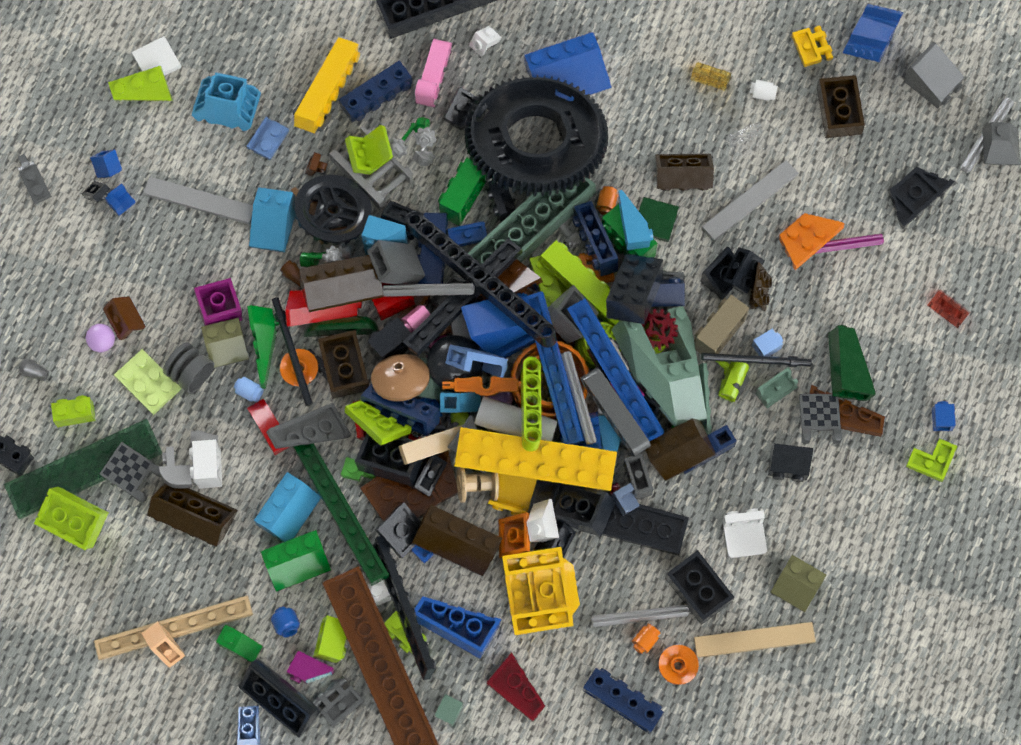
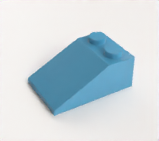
(272, 219)

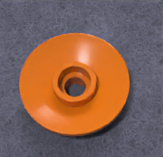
(307, 361)
(679, 654)

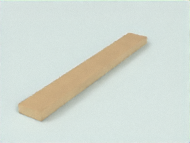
(176, 626)

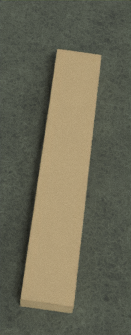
(429, 445)
(754, 639)

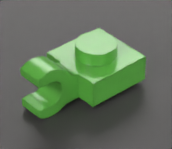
(351, 471)

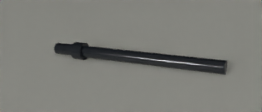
(280, 317)
(791, 361)

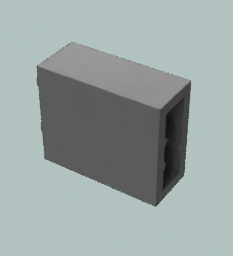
(396, 263)

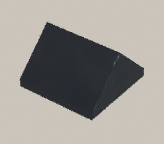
(715, 271)

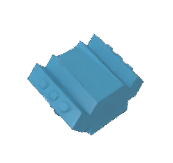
(226, 101)

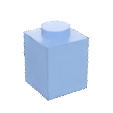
(768, 343)

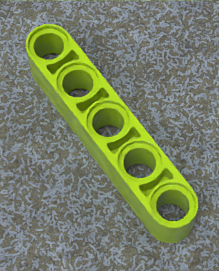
(531, 412)

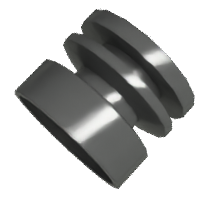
(188, 367)

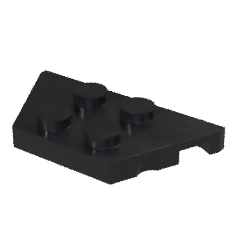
(916, 194)

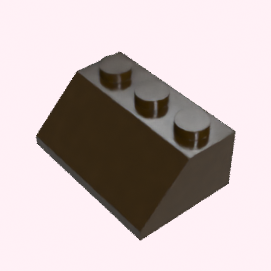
(684, 171)
(680, 449)

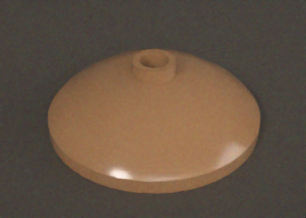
(400, 377)

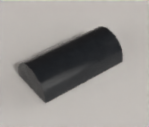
(279, 697)

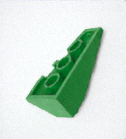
(264, 331)

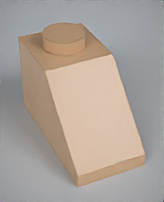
(163, 644)

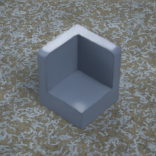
(625, 499)

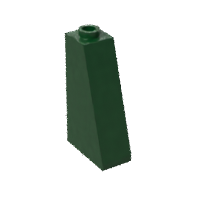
(848, 366)

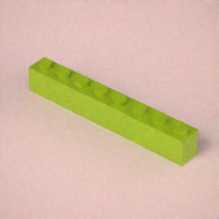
(571, 272)

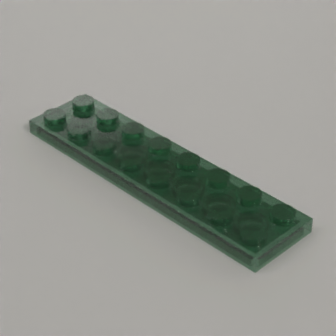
(78, 469)

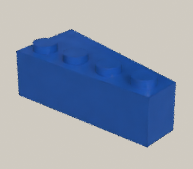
(461, 627)

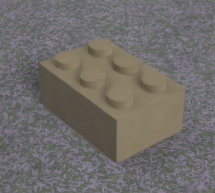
(721, 326)

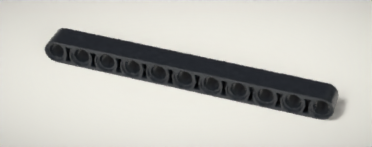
(482, 285)

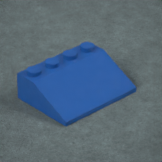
(572, 60)

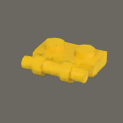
(807, 48)

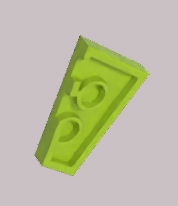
(144, 85)
(376, 425)

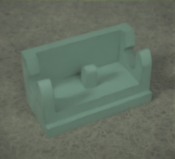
(777, 388)

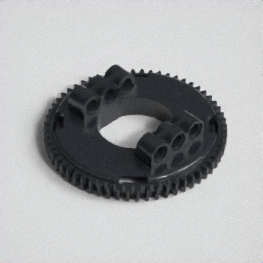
(577, 121)

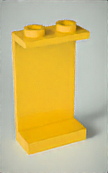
(514, 494)

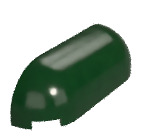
(361, 324)

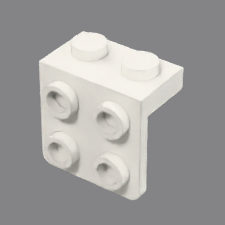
(744, 533)

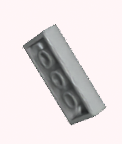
(507, 419)

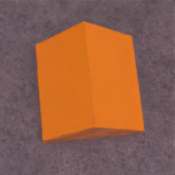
(514, 535)

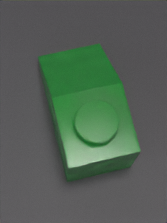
(238, 644)

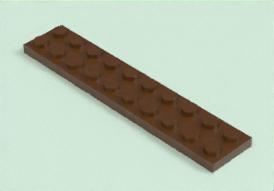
(378, 659)

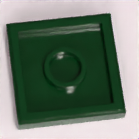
(659, 217)

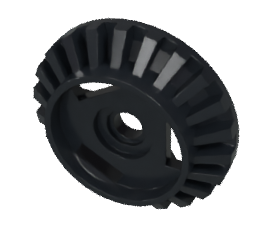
(327, 192)

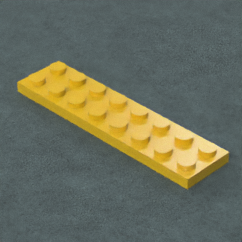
(549, 462)

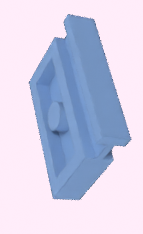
(267, 138)

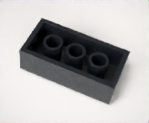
(634, 289)

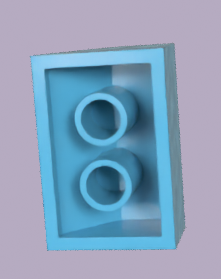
(382, 229)
(287, 508)

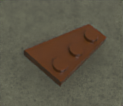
(517, 278)

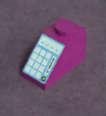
(307, 669)

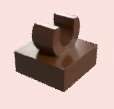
(315, 165)

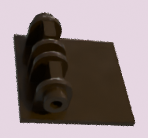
(759, 294)

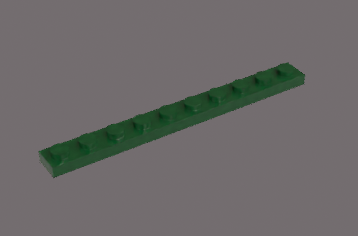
(341, 513)

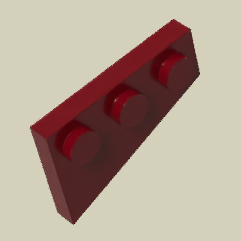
(516, 688)

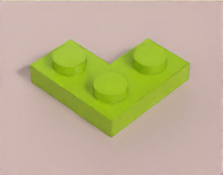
(935, 464)

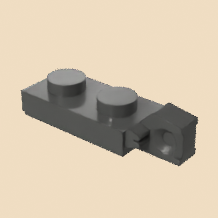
(33, 180)

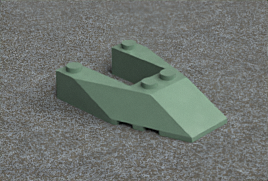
(667, 376)

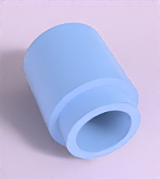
(248, 389)

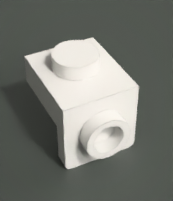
(484, 39)

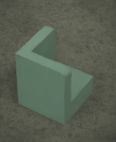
(449, 710)

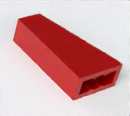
(298, 313)

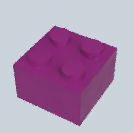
(218, 302)

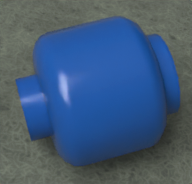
(285, 622)

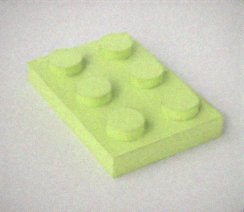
(147, 381)

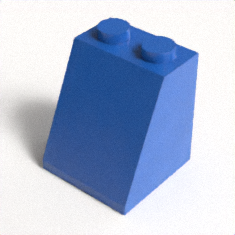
(490, 326)

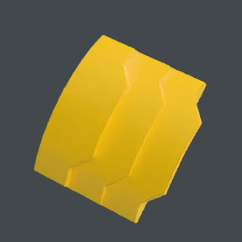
(540, 590)

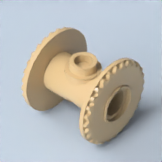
(476, 482)

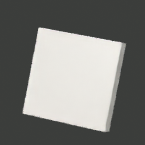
(157, 54)

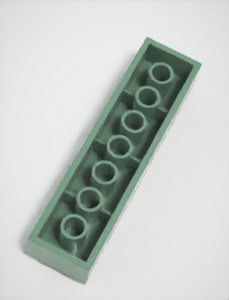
(534, 221)

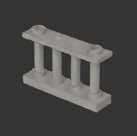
(376, 197)

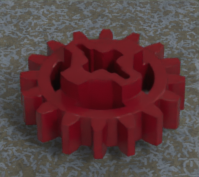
(664, 326)

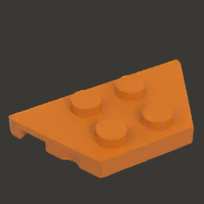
(807, 236)

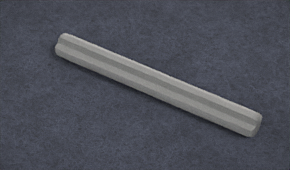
(977, 150)
(429, 289)
(578, 397)
(639, 616)

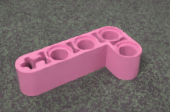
(428, 87)

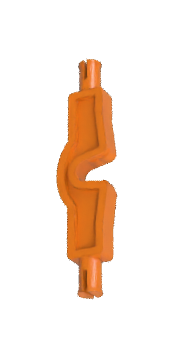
(475, 385)

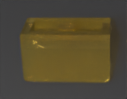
(711, 76)

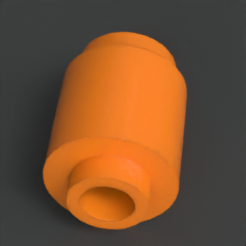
(606, 200)
(646, 638)

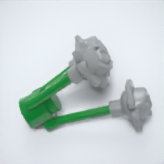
(423, 137)
(331, 255)

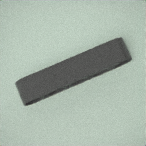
(615, 412)

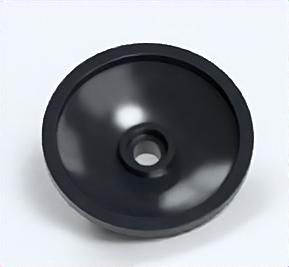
(436, 359)

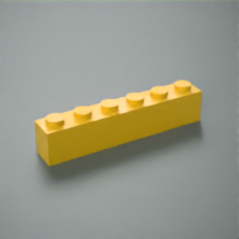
(326, 85)

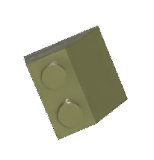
(225, 342)
(798, 583)

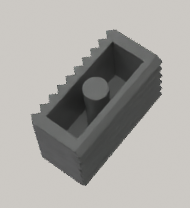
(638, 476)

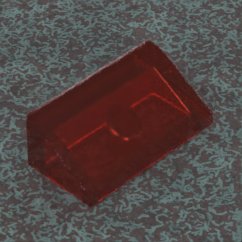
(949, 308)

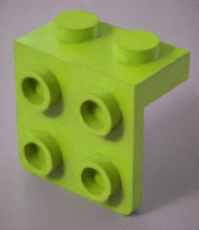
(369, 152)

